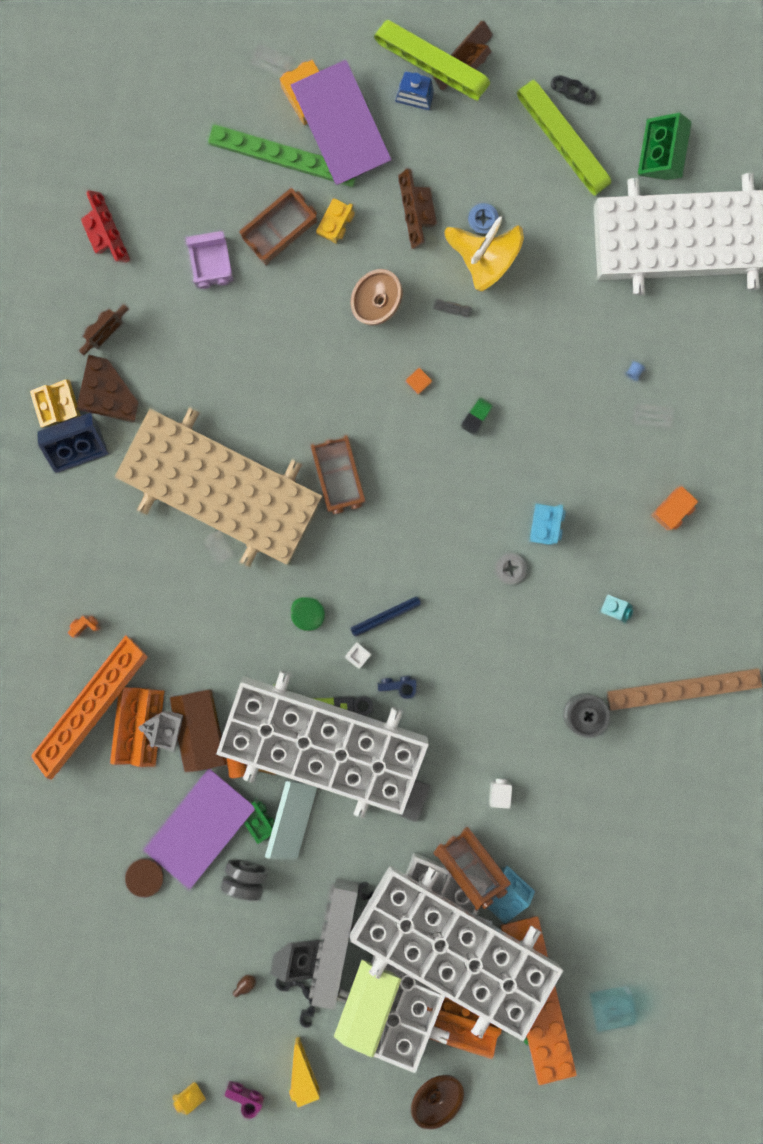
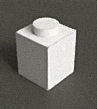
(500, 793)

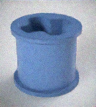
(635, 371)

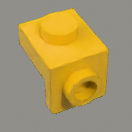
(188, 1099)

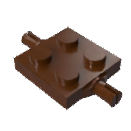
(102, 329)

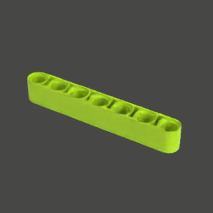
(432, 60)
(563, 137)

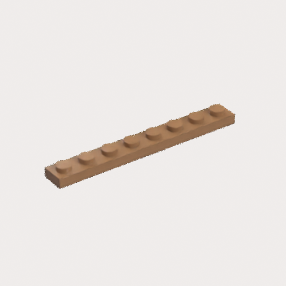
(684, 689)

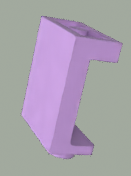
(209, 259)

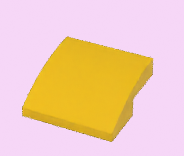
(55, 403)

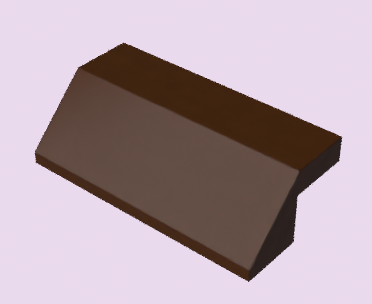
(199, 730)

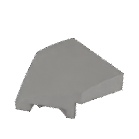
(163, 730)

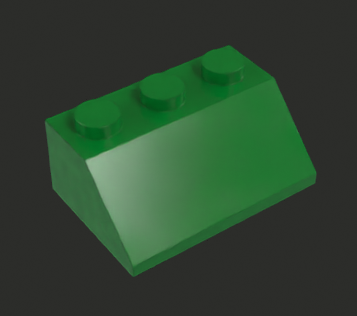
(665, 147)

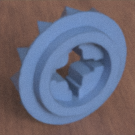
(475, 214)

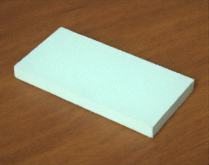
(291, 820)

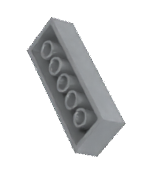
(333, 948)

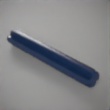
(385, 616)

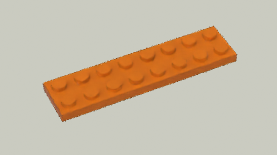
(88, 707)
(548, 1035)

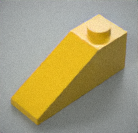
(303, 1082)

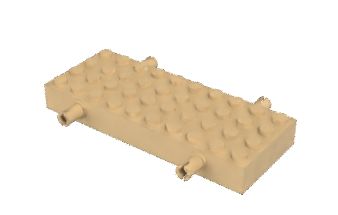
(219, 486)

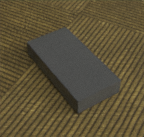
(416, 801)

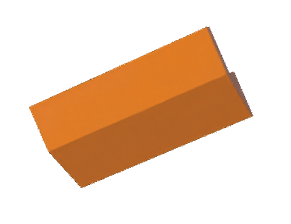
(133, 709)
(459, 1023)

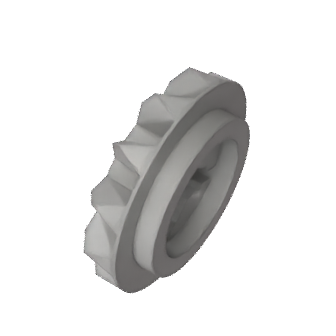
(518, 574)

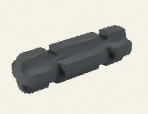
(452, 307)

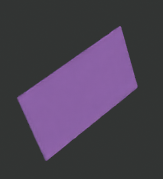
(341, 122)
(199, 828)

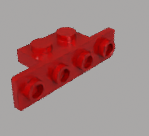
(102, 229)

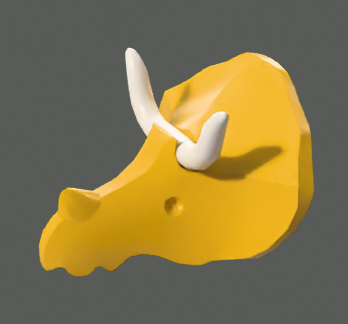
(486, 256)

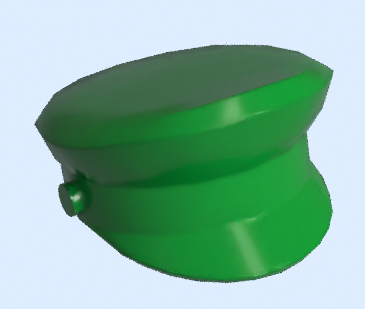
(307, 613)

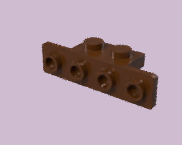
(472, 49)
(417, 207)

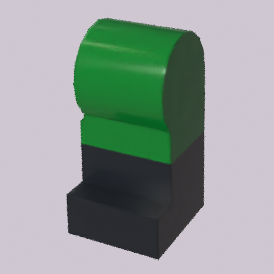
(476, 416)

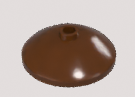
(437, 1102)

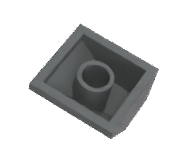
(295, 961)

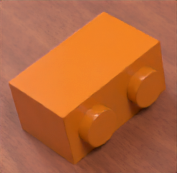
(674, 508)

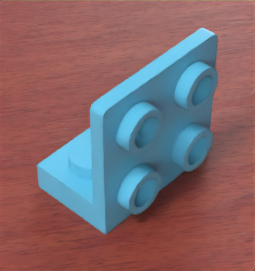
(546, 524)
(515, 901)

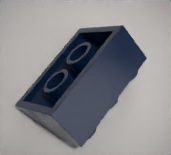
(72, 443)

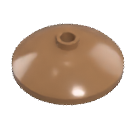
(371, 291)

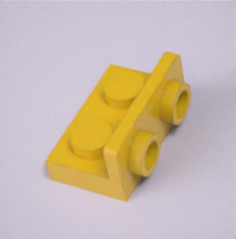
(334, 220)

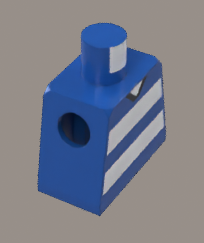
(415, 90)

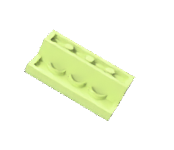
(367, 1009)

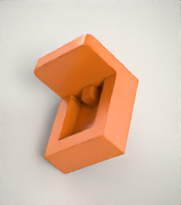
(80, 625)

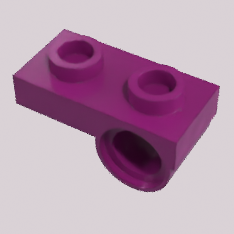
(242, 1095)

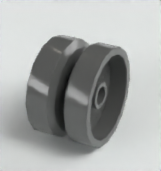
(594, 723)
(244, 880)

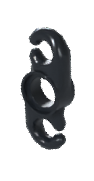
(567, 82)

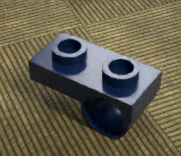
(388, 684)

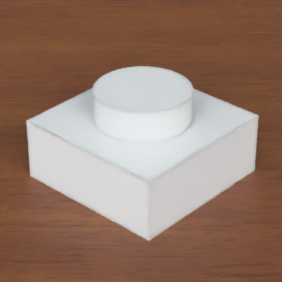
(357, 655)

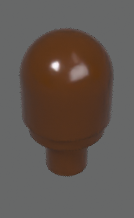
(245, 985)

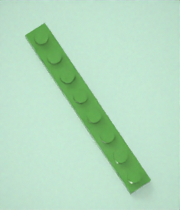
(271, 152)

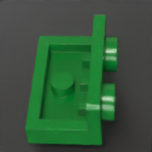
(259, 822)

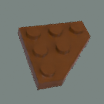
(105, 391)

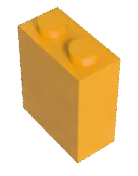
(304, 70)

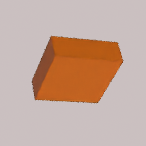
(418, 381)

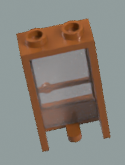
(278, 225)
(338, 475)
(473, 869)

